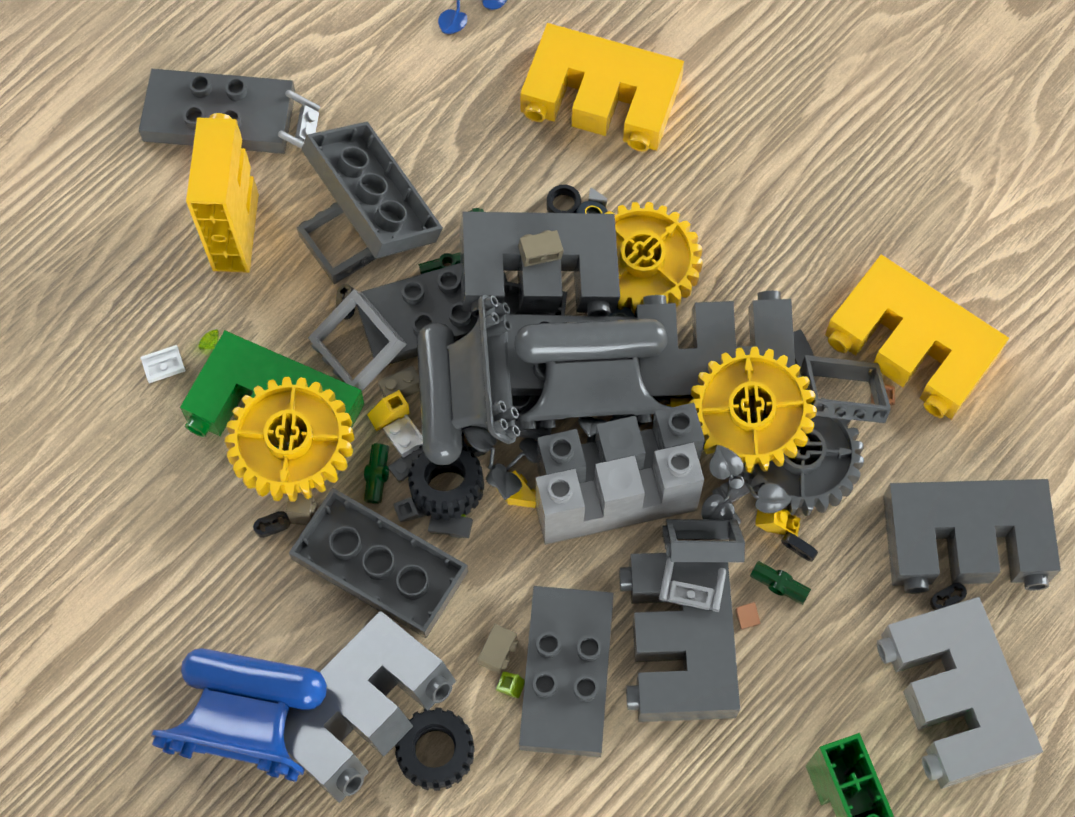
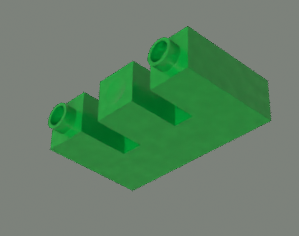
(236, 370)
(848, 779)

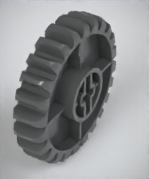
(821, 472)

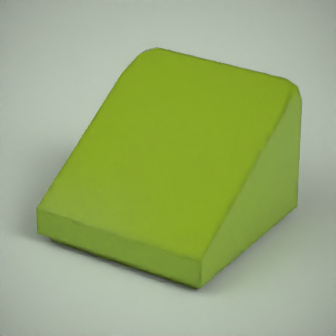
(511, 684)

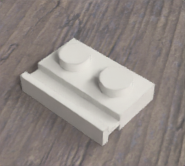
(163, 364)
(404, 436)

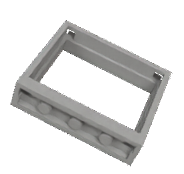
(381, 360)

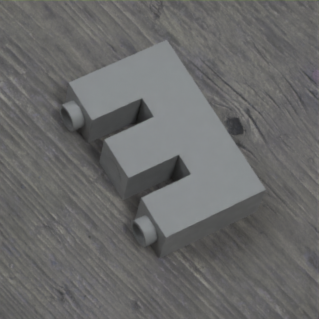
(619, 494)
(973, 686)

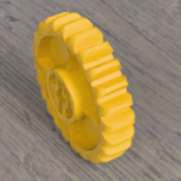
(653, 236)
(766, 380)
(268, 423)

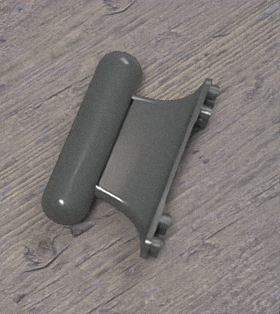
(593, 368)
(465, 382)

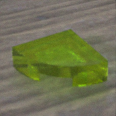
(209, 340)

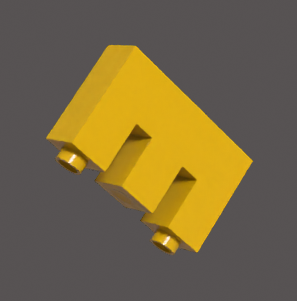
(603, 75)
(223, 194)
(922, 326)

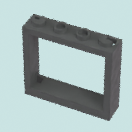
(345, 268)
(850, 371)
(703, 550)

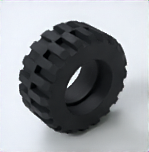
(452, 502)
(450, 772)

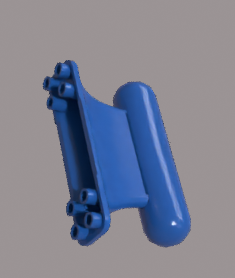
(242, 709)

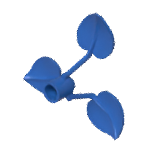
(454, 21)

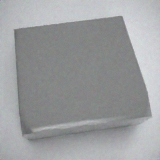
(597, 197)

